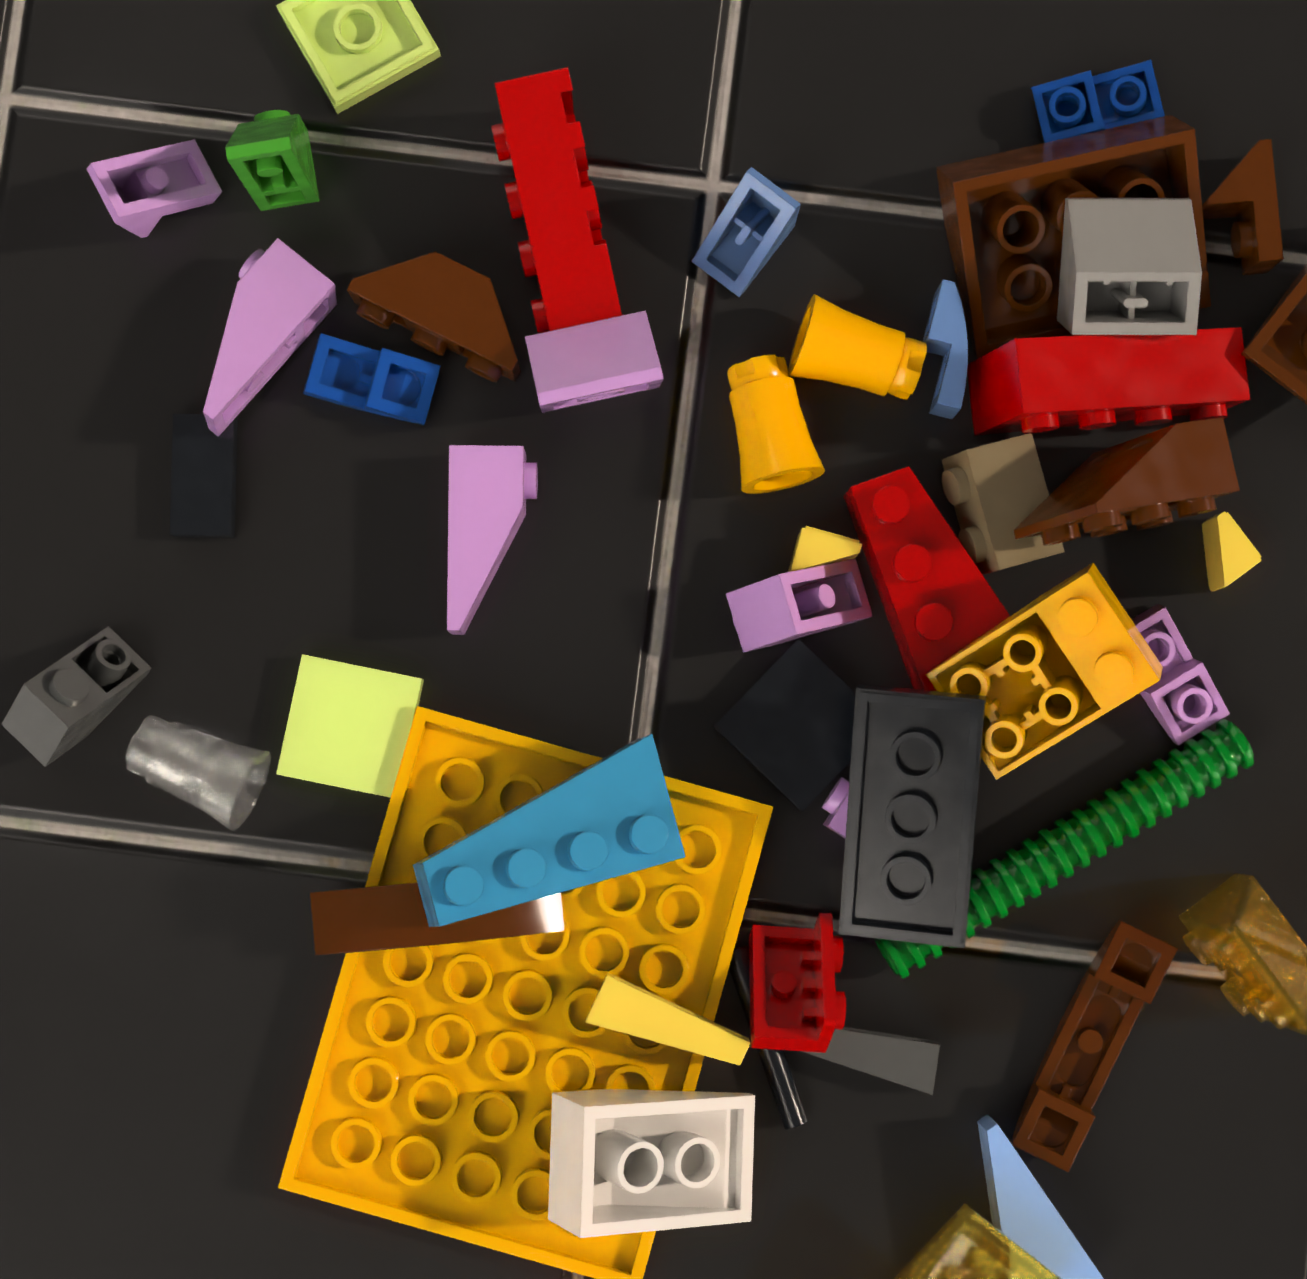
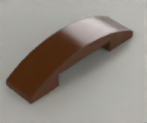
(396, 919)
(1089, 1042)

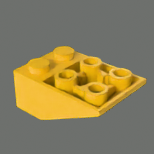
(1051, 669)

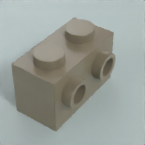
(992, 494)

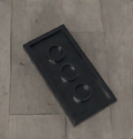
(911, 815)

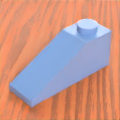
(1024, 1210)

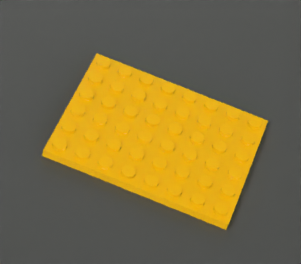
(449, 1054)

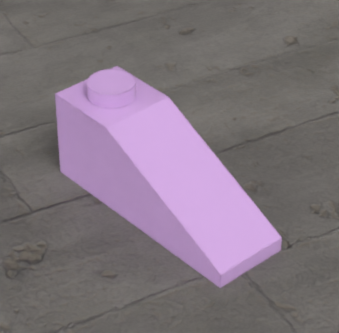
(269, 318)
(483, 517)

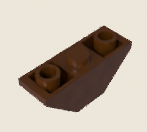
(444, 308)

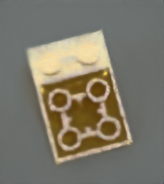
(1253, 950)

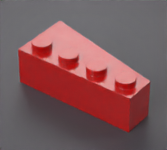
(555, 201)

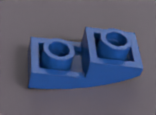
(1097, 102)

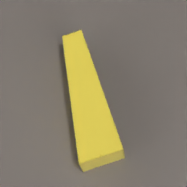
(648, 1016)

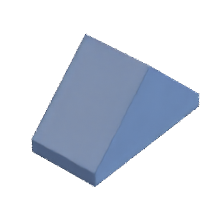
(747, 232)

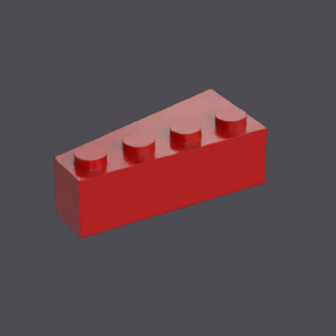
(1107, 380)
(921, 573)

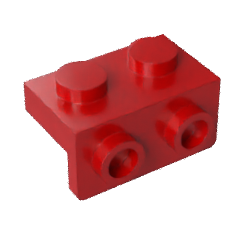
(794, 986)

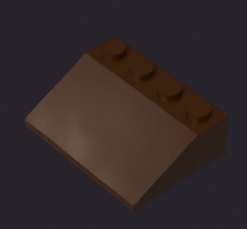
(1009, 217)

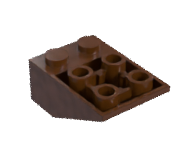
(1139, 483)

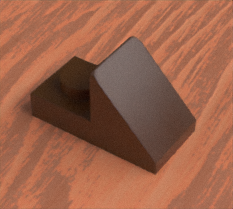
(1252, 197)

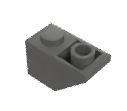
(74, 695)

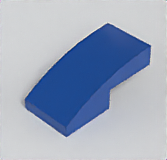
(371, 379)

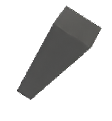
(886, 1056)

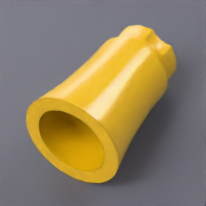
(855, 352)
(770, 427)

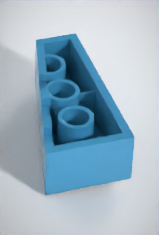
(570, 836)

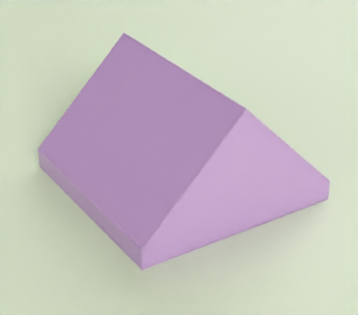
(594, 361)

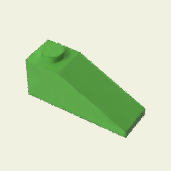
(274, 160)

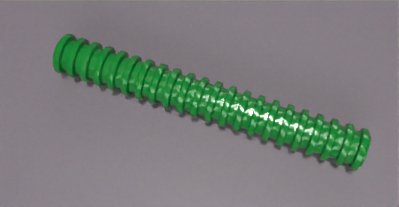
(1090, 833)

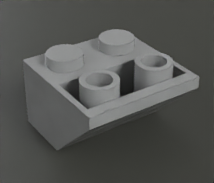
(1129, 267)

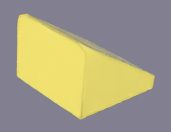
(820, 547)
(1226, 551)

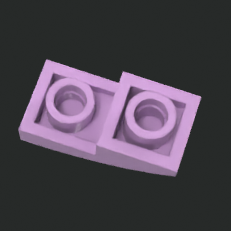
(1185, 696)

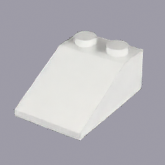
(649, 1160)

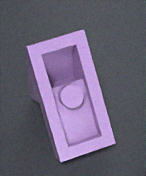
(154, 184)

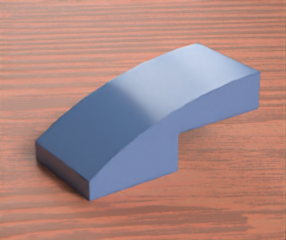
(948, 337)

